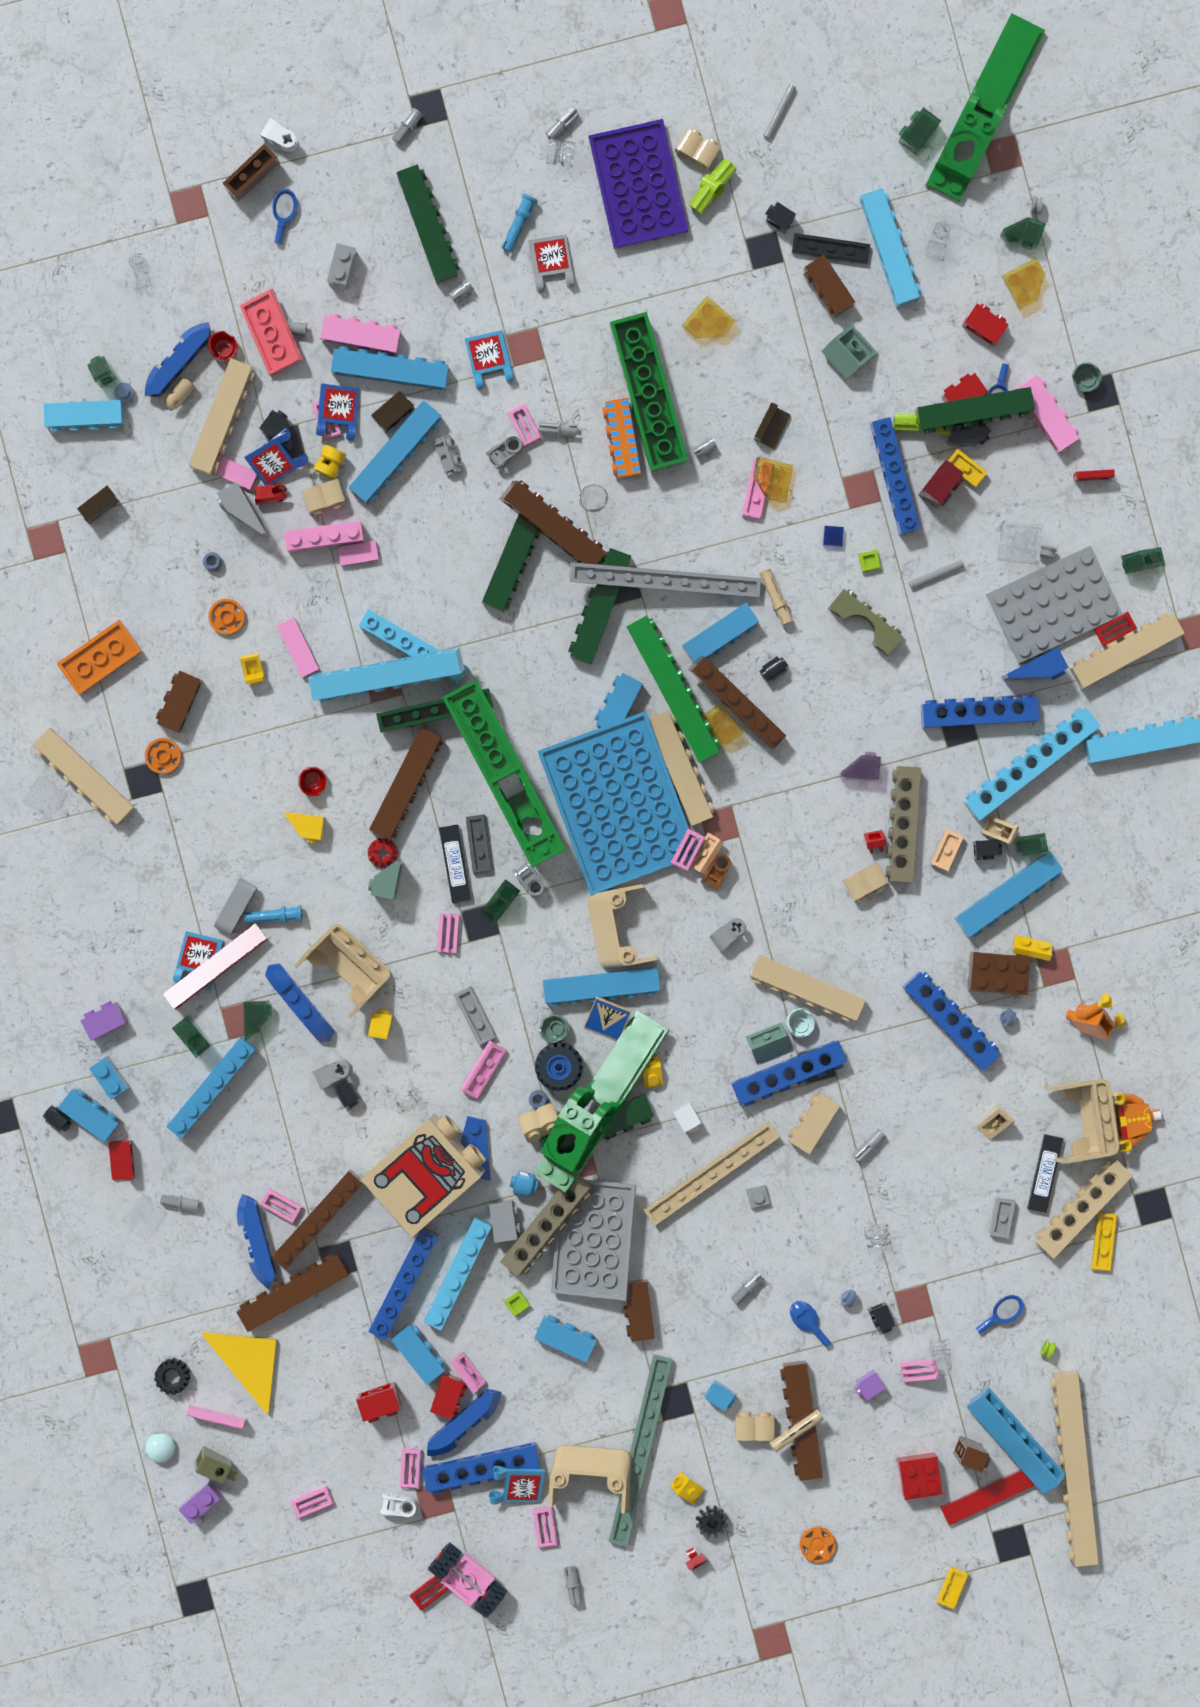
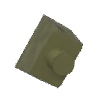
(208, 1462)

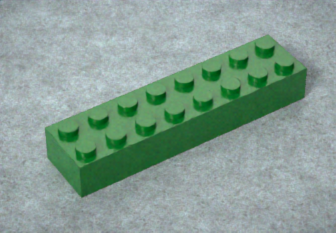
(648, 392)
(673, 689)

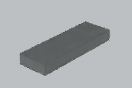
(478, 844)

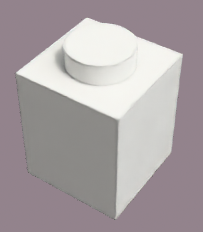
(687, 1118)

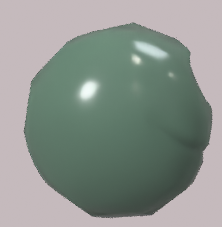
(1087, 377)
(554, 1029)

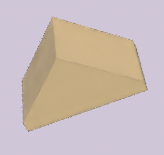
(1000, 830)
(994, 1122)

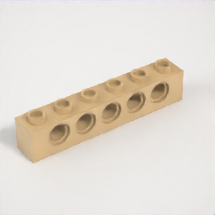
(1094, 1205)

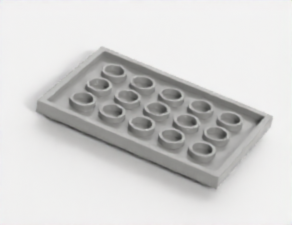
(1054, 604)
(596, 1244)

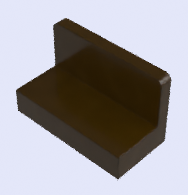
(393, 411)
(772, 426)
(98, 504)

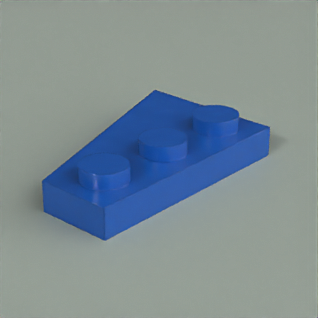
(476, 1133)

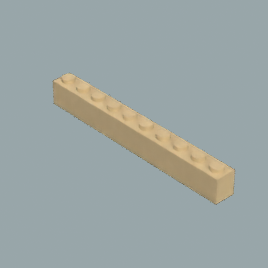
(1075, 1466)

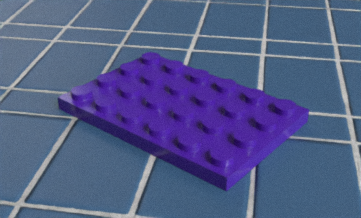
(638, 183)

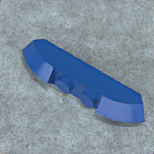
(194, 341)
(299, 1003)
(249, 1215)
(482, 1406)

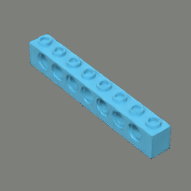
(1087, 724)

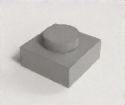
(757, 1196)

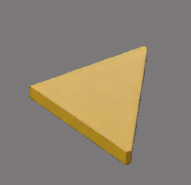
(249, 1360)

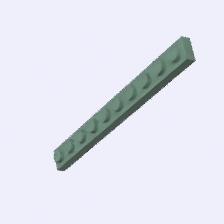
(642, 1445)

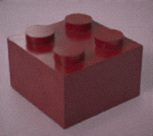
(941, 483)

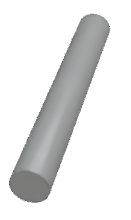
(779, 111)
(936, 574)

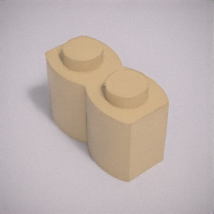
(697, 149)
(323, 497)
(865, 881)
(538, 1123)
(754, 1427)

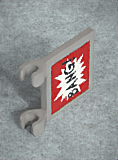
(549, 258)

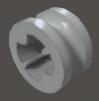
(1036, 205)
(1047, 551)

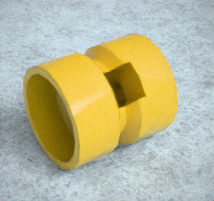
(331, 455)

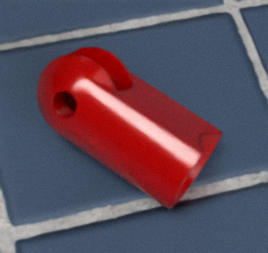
(270, 494)

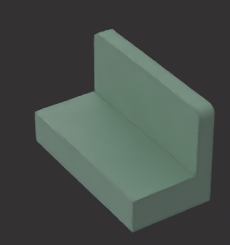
(769, 1043)

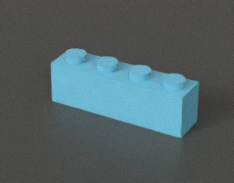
(83, 415)

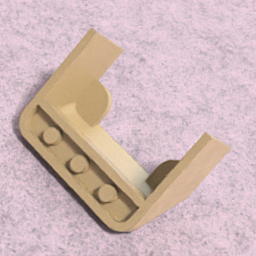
(605, 932)
(350, 961)
(1097, 1119)
(592, 1461)

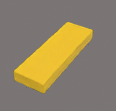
(1104, 1241)

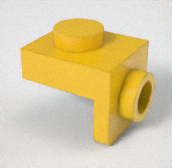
(252, 668)
(653, 1074)
(686, 1488)

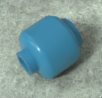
(524, 1184)

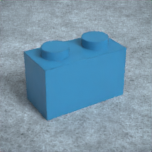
(109, 1078)

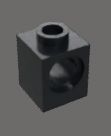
(780, 217)

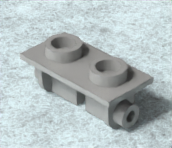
(446, 446)

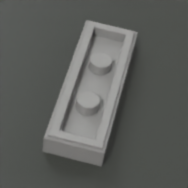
(475, 1016)

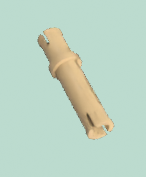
(776, 597)
(778, 1443)

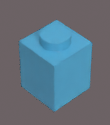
(720, 1396)

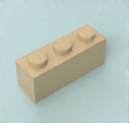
(813, 1122)

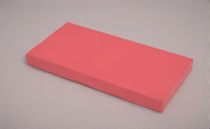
(271, 332)

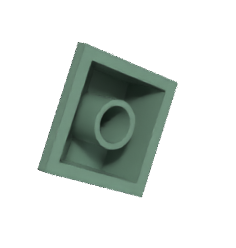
(849, 352)
(386, 882)

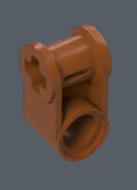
(716, 873)

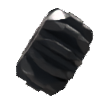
(707, 1527)

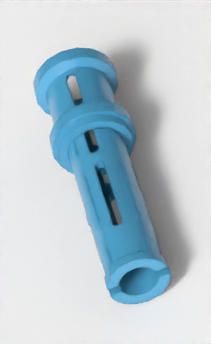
(522, 215)
(283, 914)

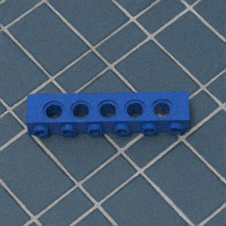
(894, 476)
(930, 719)
(981, 1059)
(741, 1086)
(403, 1283)
(470, 1463)

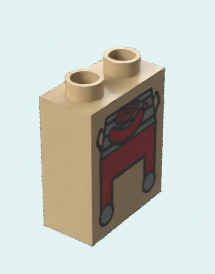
(425, 1173)

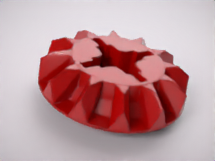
(390, 847)

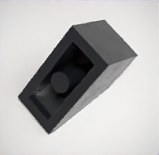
(275, 424)
(970, 436)

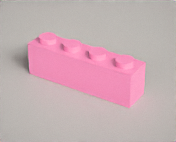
(360, 335)
(1049, 417)
(324, 536)

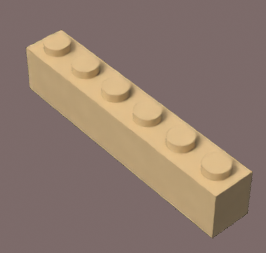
(221, 417)
(1128, 650)
(680, 770)
(84, 776)
(807, 987)

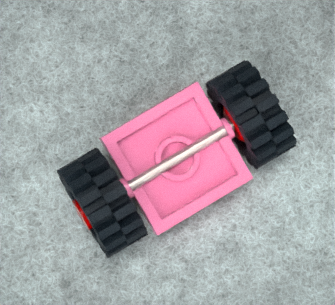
(467, 1579)

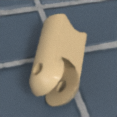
(178, 393)

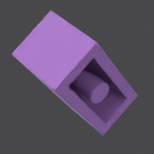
(104, 1020)
(200, 1502)

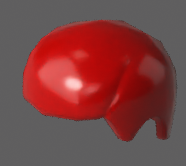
(223, 346)
(312, 781)

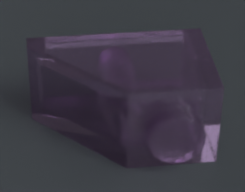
(863, 767)

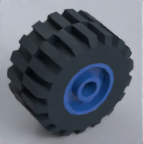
(558, 1066)

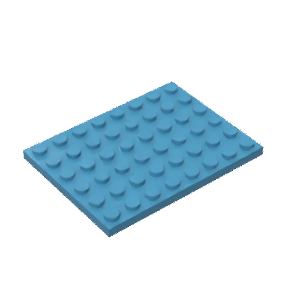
(616, 802)

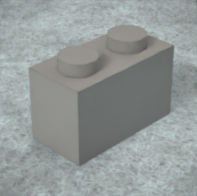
(341, 266)
(503, 1221)

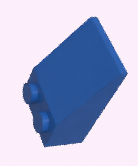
(1046, 666)

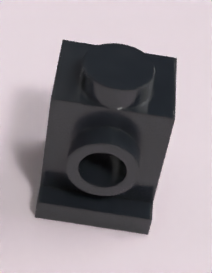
(987, 849)
(882, 1317)

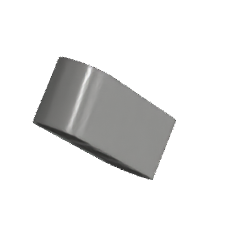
(235, 906)

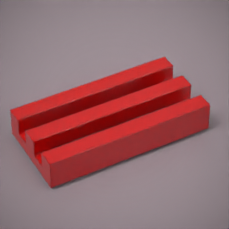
(1093, 475)
(1101, 636)
(433, 1588)

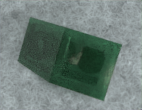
(1026, 232)
(192, 1036)

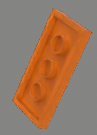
(99, 657)

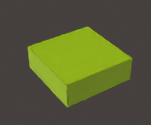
(869, 561)
(517, 1303)

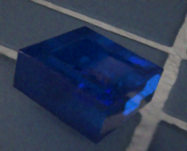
(833, 536)

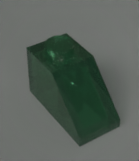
(101, 371)
(1142, 560)
(1031, 844)
(500, 902)
(255, 1016)

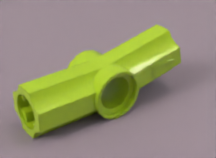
(712, 186)
(908, 422)

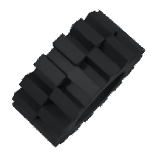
(167, 1387)

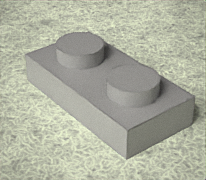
(1002, 1217)

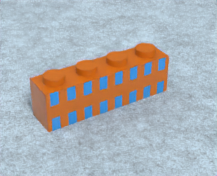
(622, 438)

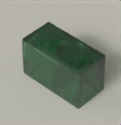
(919, 130)

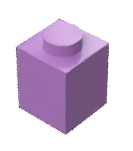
(869, 1385)

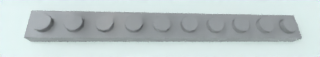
(665, 580)

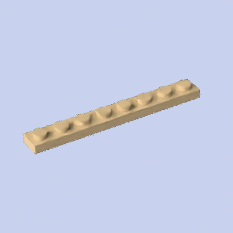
(711, 1173)

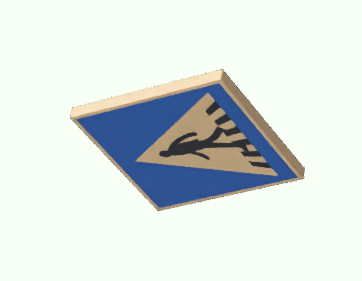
(607, 1018)

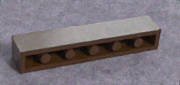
(551, 524)
(737, 702)
(405, 783)
(317, 1219)
(292, 1292)
(800, 1406)

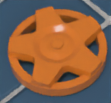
(226, 616)
(163, 755)
(817, 1544)

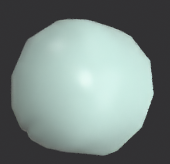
(800, 1023)
(160, 1447)

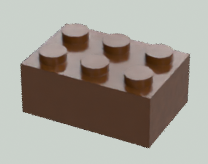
(999, 973)

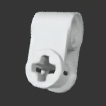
(277, 134)
(396, 1505)

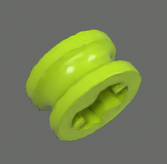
(1047, 1349)

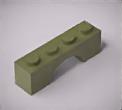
(885, 637)

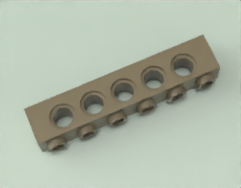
(913, 776)
(513, 1258)

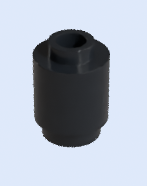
(774, 669)
(347, 1094)
(57, 1119)

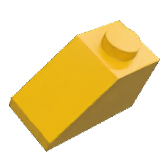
(307, 826)
(380, 1024)

